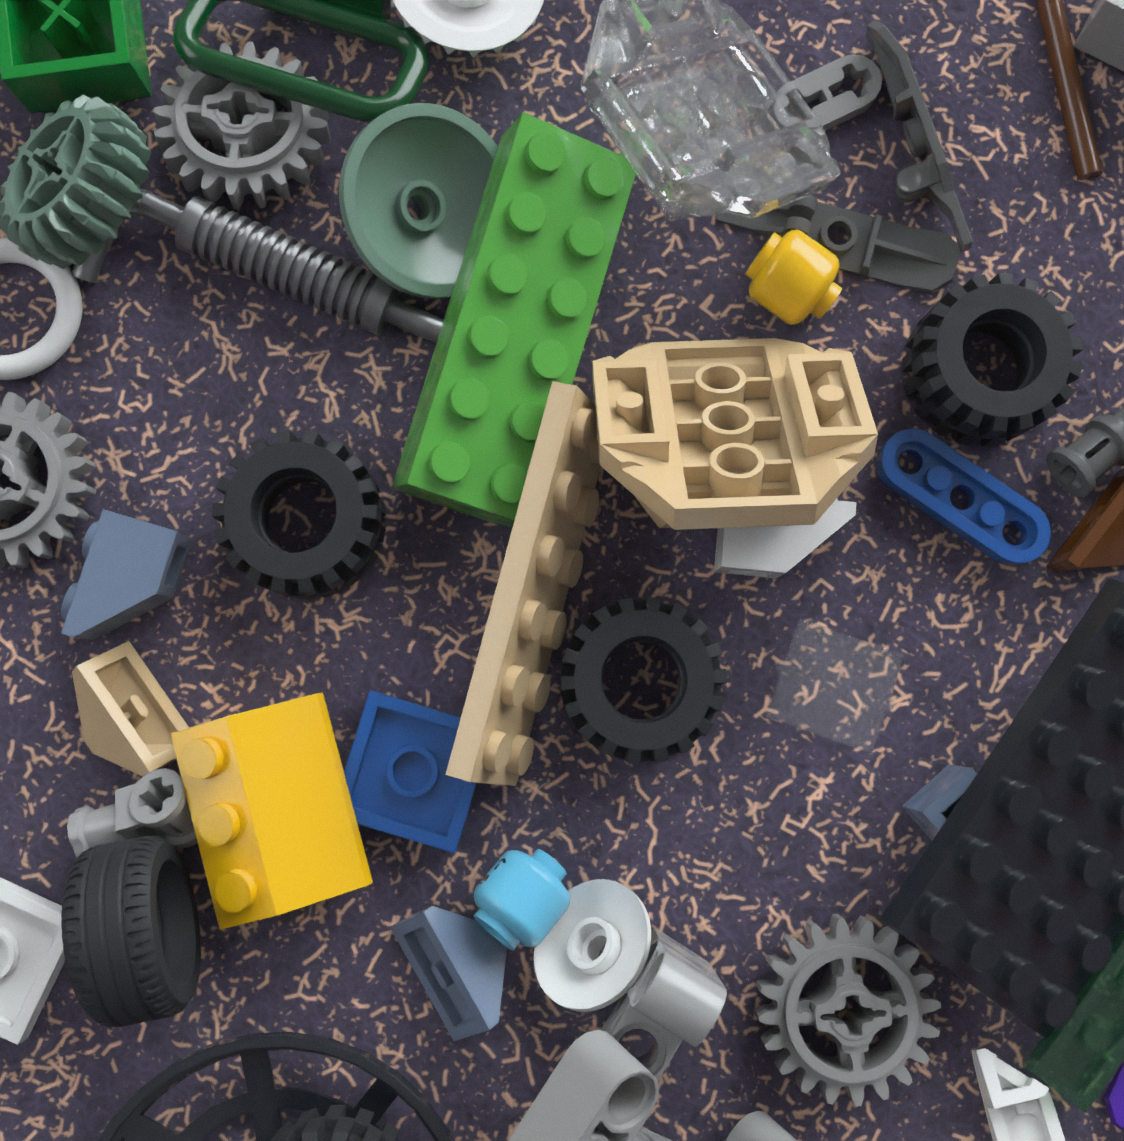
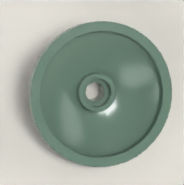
(422, 157)

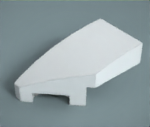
(1015, 1104)

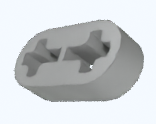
(829, 78)

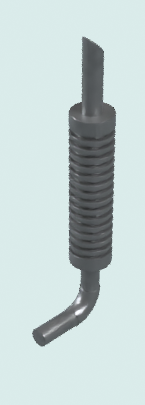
(279, 263)

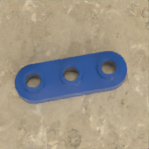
(989, 504)

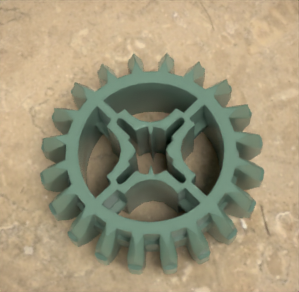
(74, 182)

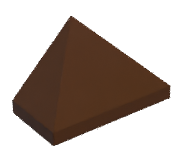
(1099, 535)

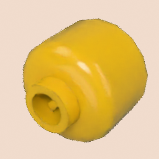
(794, 277)

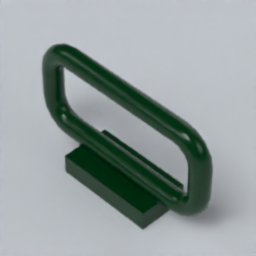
(357, 18)

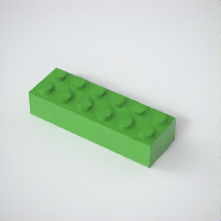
(514, 318)

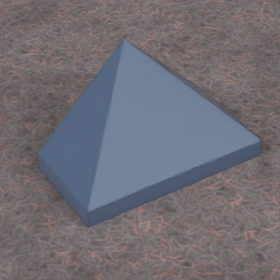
(456, 966)

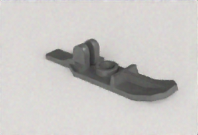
(932, 175)
(875, 247)

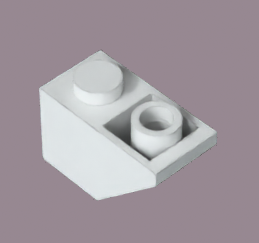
(776, 549)

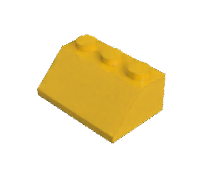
(271, 810)

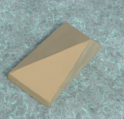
(125, 711)

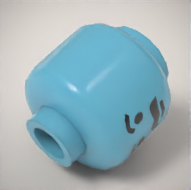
(521, 898)

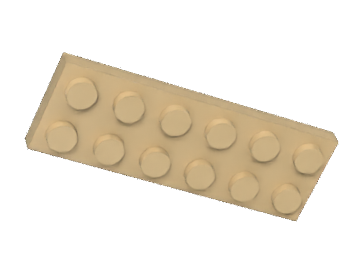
(531, 595)

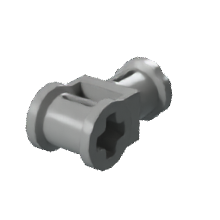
(149, 807)

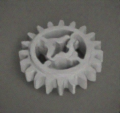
(258, 141)
(52, 503)
(898, 1008)

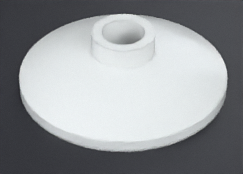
(568, 958)

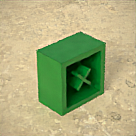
(73, 50)

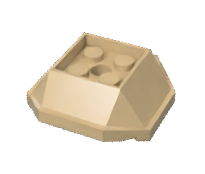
(732, 430)

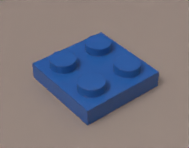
(401, 770)

